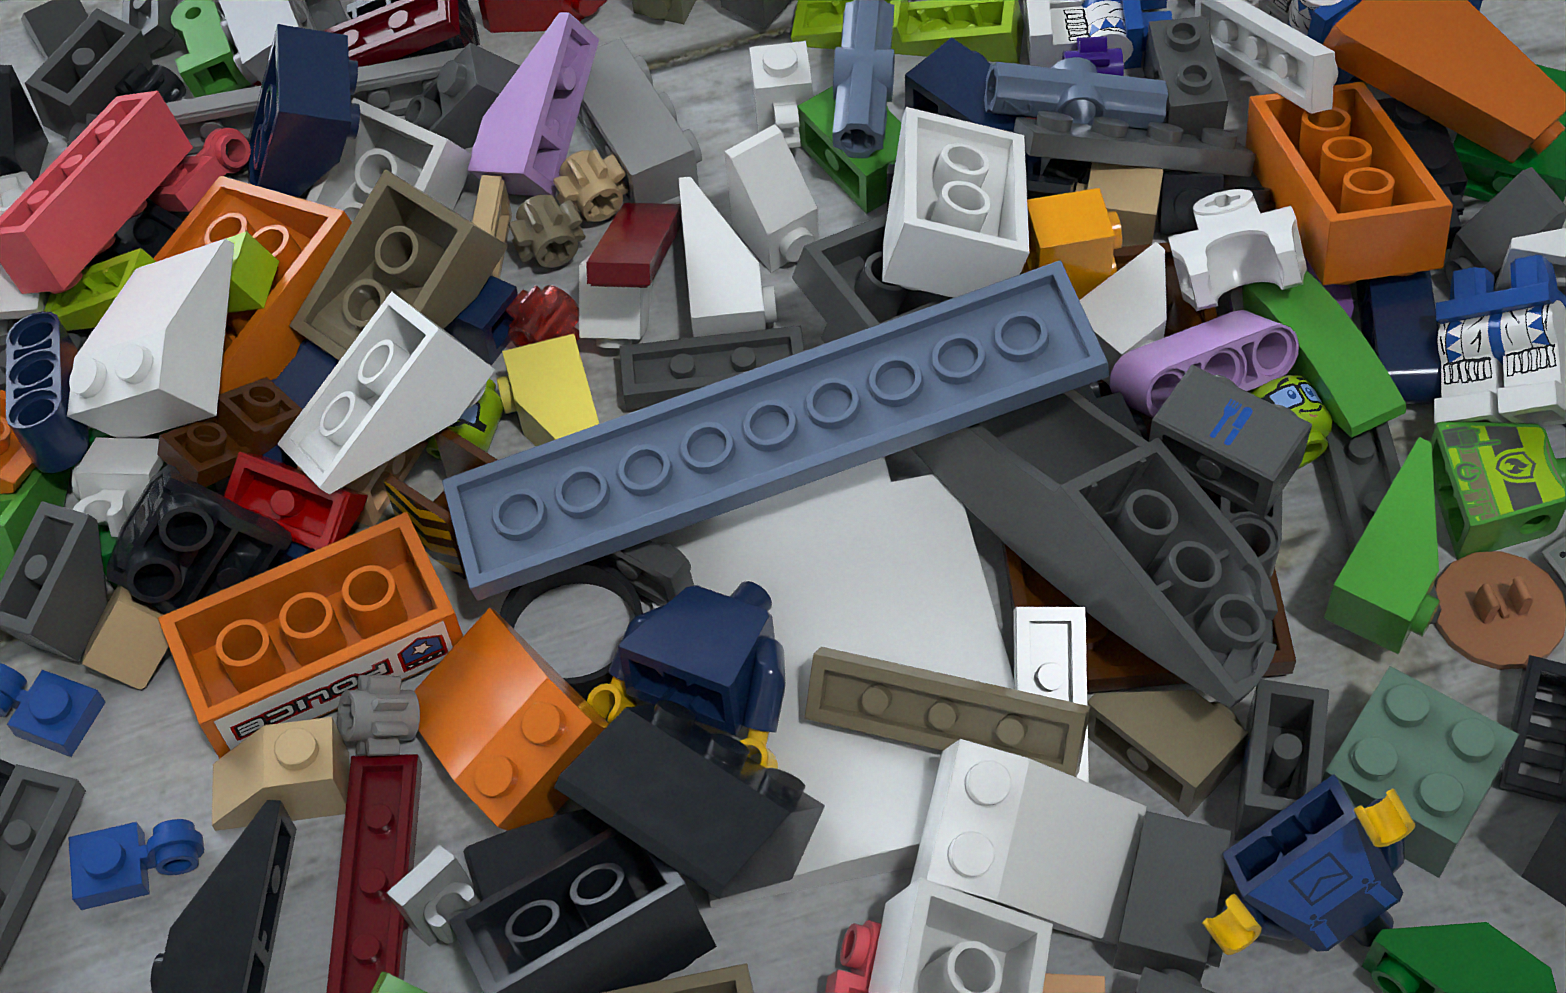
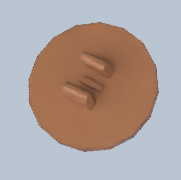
(1500, 609)

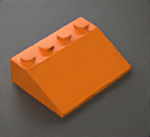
(296, 234)

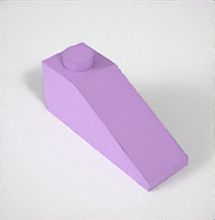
(535, 114)

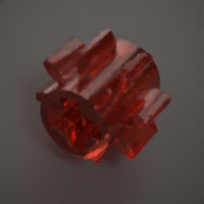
(542, 315)

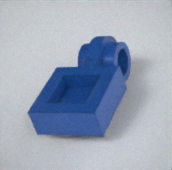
(52, 712)
(115, 861)

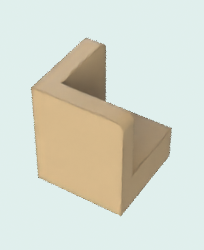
(127, 640)

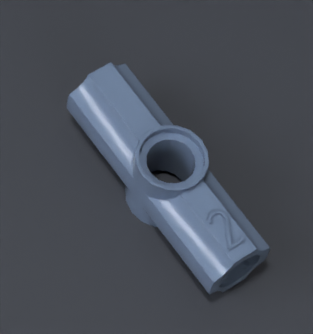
(863, 77)
(1074, 90)

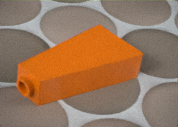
(1453, 69)

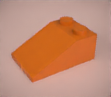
(504, 723)

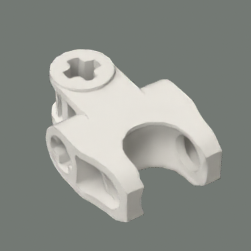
(1236, 248)

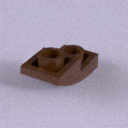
(246, 421)

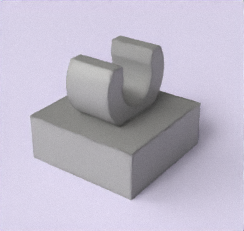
(434, 895)

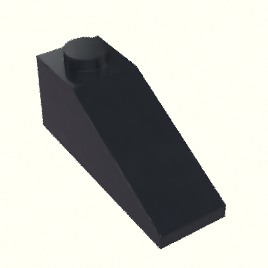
(232, 921)

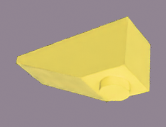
(547, 389)

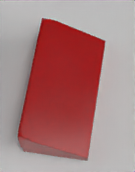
(293, 500)

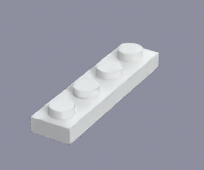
(1272, 52)

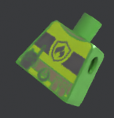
(1496, 484)

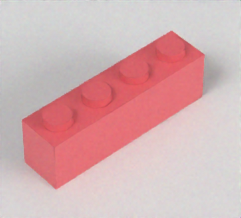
(90, 193)

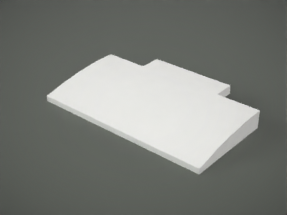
(869, 575)

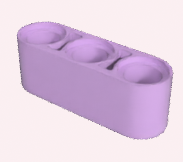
(1234, 345)

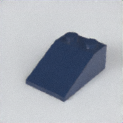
(302, 110)

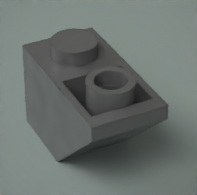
(461, 95)

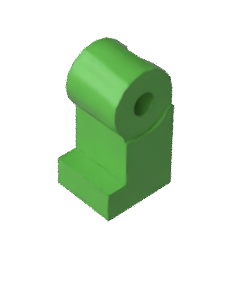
(210, 60)

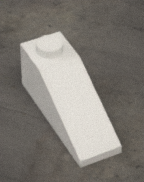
(720, 271)

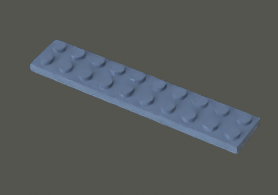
(772, 429)

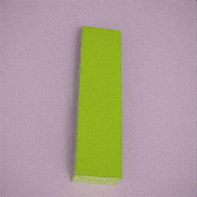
(923, 26)
(91, 297)

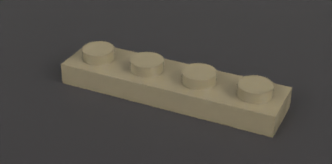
(943, 708)

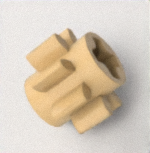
(592, 184)

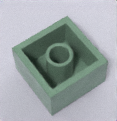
(1432, 755)

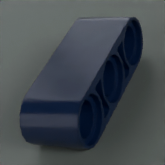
(1403, 332)
(39, 390)

